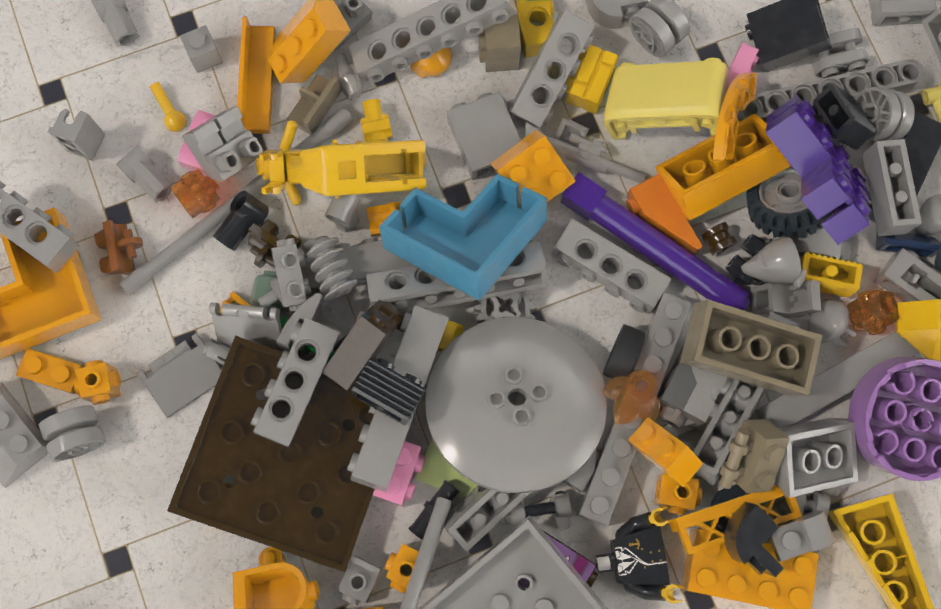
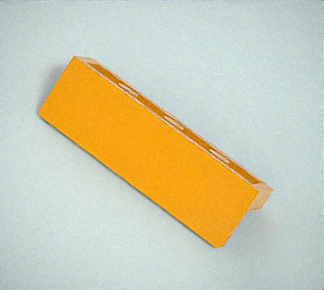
(256, 77)

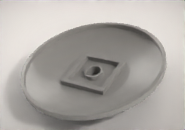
(510, 444)

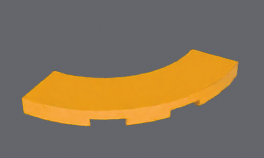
(738, 96)

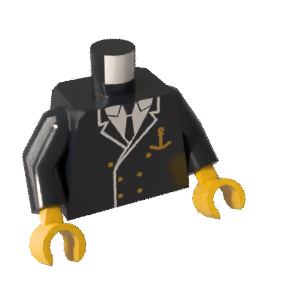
(640, 558)

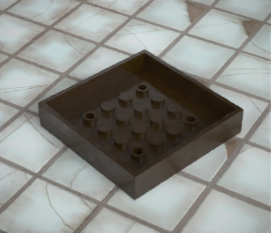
(276, 482)

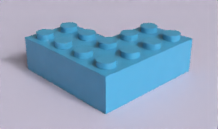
(466, 246)

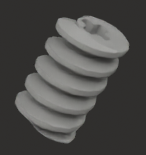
(329, 267)

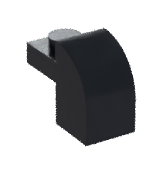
(745, 536)

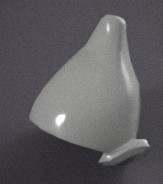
(777, 263)

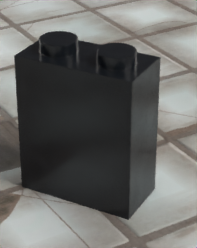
(787, 32)

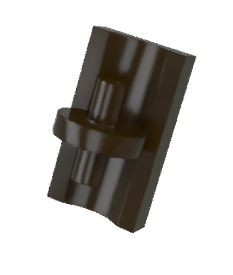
(264, 238)

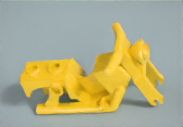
(342, 167)

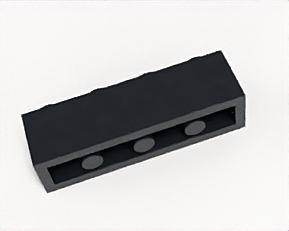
(922, 146)

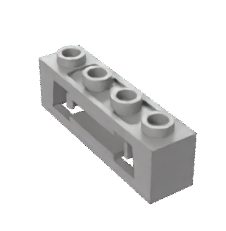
(907, 269)

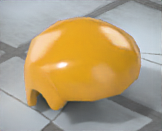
(434, 65)

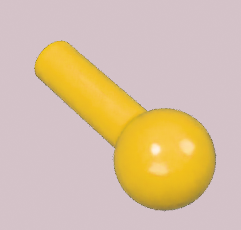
(174, 120)

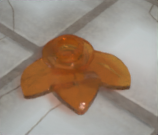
(632, 402)

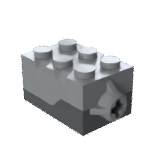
(690, 395)

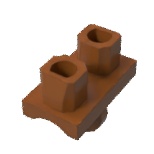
(120, 247)

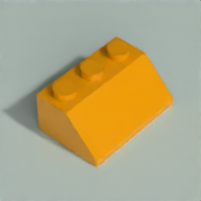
(307, 41)

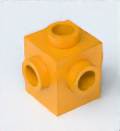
(106, 386)
(667, 495)
(395, 563)

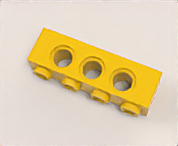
(533, 36)

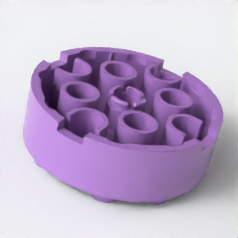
(884, 413)

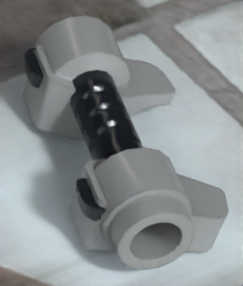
(558, 506)

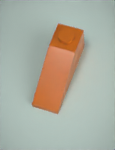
(658, 208)

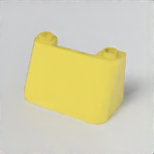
(665, 96)

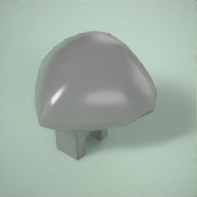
(931, 217)
(832, 322)

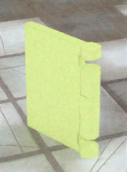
(437, 470)

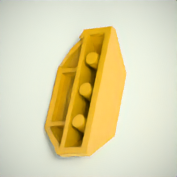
(921, 326)

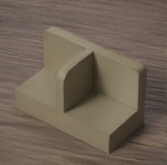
(315, 103)

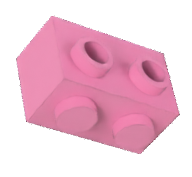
(400, 485)

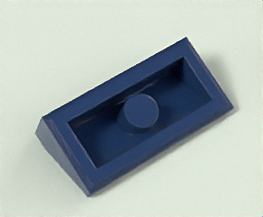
(920, 244)

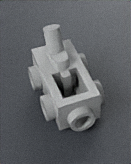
(288, 285)

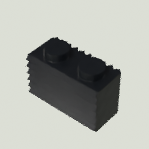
(844, 116)
(388, 390)

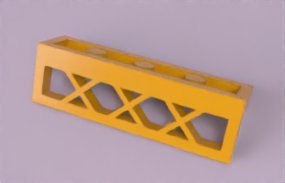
(725, 509)

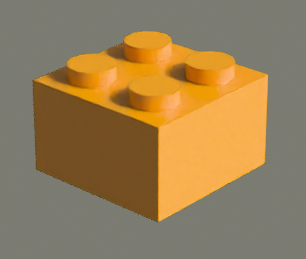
(534, 166)

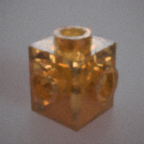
(196, 193)
(873, 311)

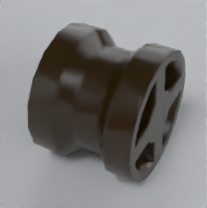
(719, 238)

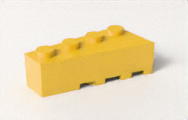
(884, 550)

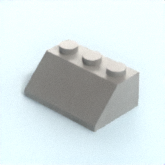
(19, 439)
(818, 457)

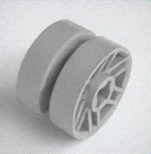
(659, 26)
(888, 111)
(72, 433)

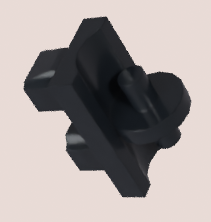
(752, 246)

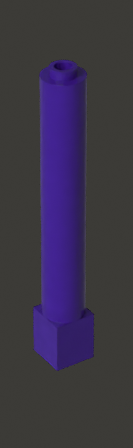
(592, 203)

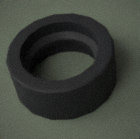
(624, 352)

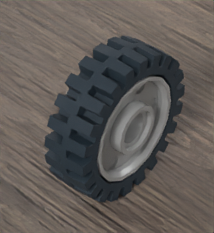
(778, 206)

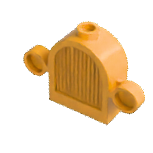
(273, 585)

